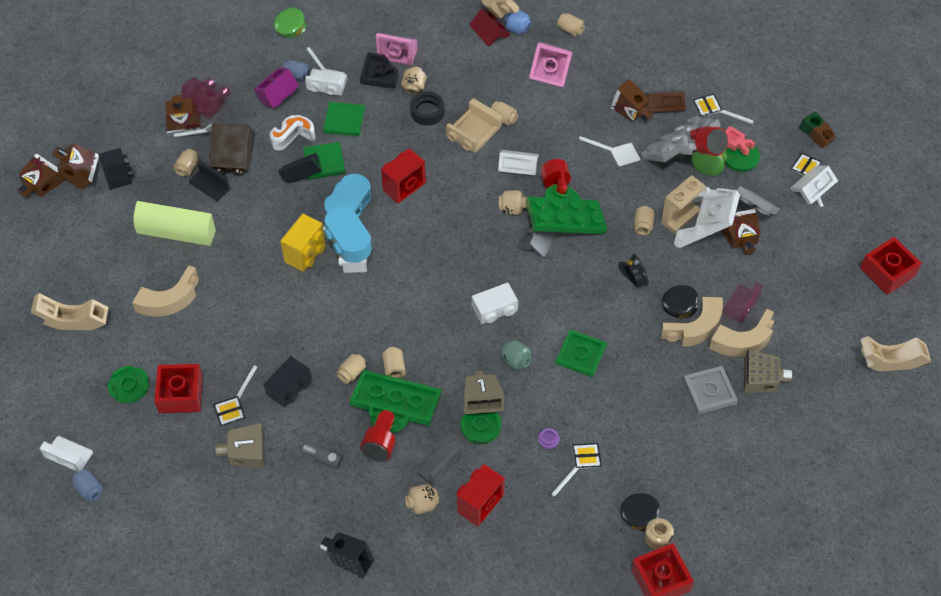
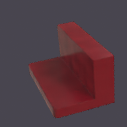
(488, 27)

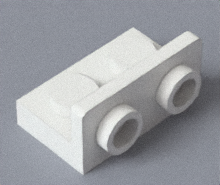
(326, 82)

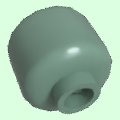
(516, 354)

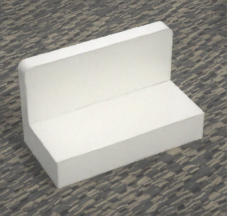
(518, 162)
(815, 183)
(66, 453)

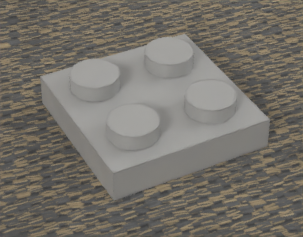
(762, 204)
(710, 390)

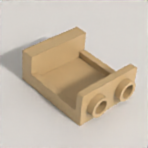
(475, 126)
(678, 204)

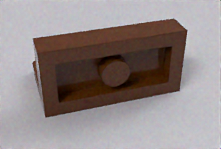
(666, 101)

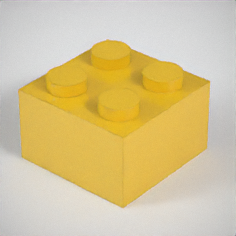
(303, 242)

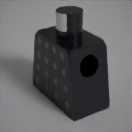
(349, 553)

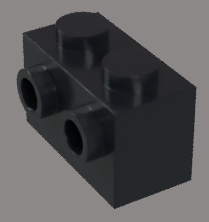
(115, 168)
(287, 381)

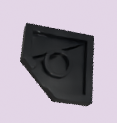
(379, 71)

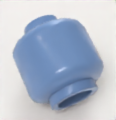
(518, 22)

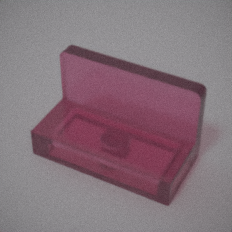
(742, 302)

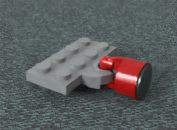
(697, 135)

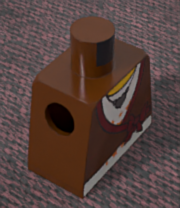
(631, 102)
(182, 115)
(76, 164)
(39, 177)
(743, 231)

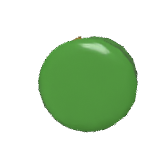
(290, 23)
(709, 164)

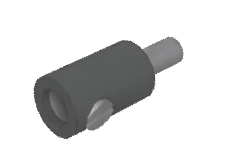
(325, 455)

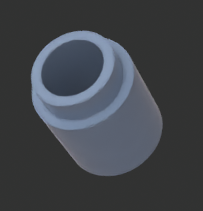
(298, 69)
(87, 485)

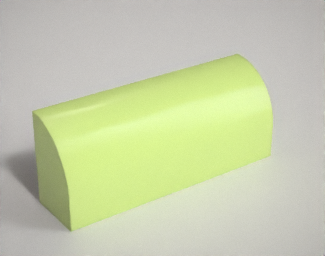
(174, 223)

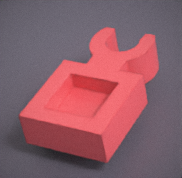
(737, 140)

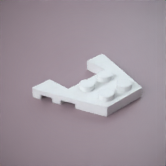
(715, 214)

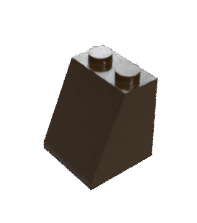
(231, 147)

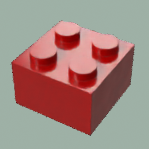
(403, 175)
(890, 265)
(178, 388)
(480, 494)
(662, 572)

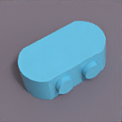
(352, 192)
(347, 234)

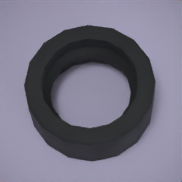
(427, 119)

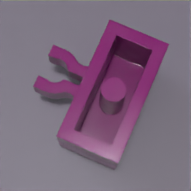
(276, 87)

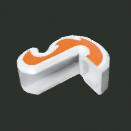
(290, 129)

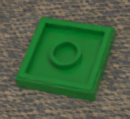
(344, 119)
(330, 159)
(581, 353)

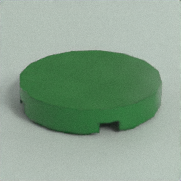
(741, 163)
(132, 389)
(479, 431)

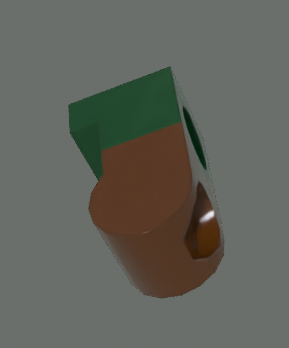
(817, 129)

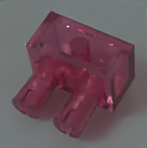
(204, 95)

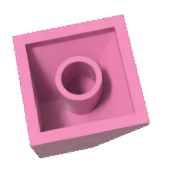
(397, 48)
(550, 64)

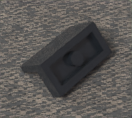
(301, 168)
(210, 181)

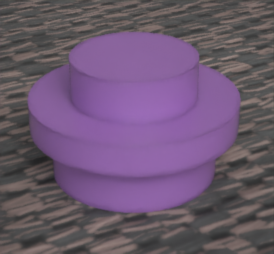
(548, 438)

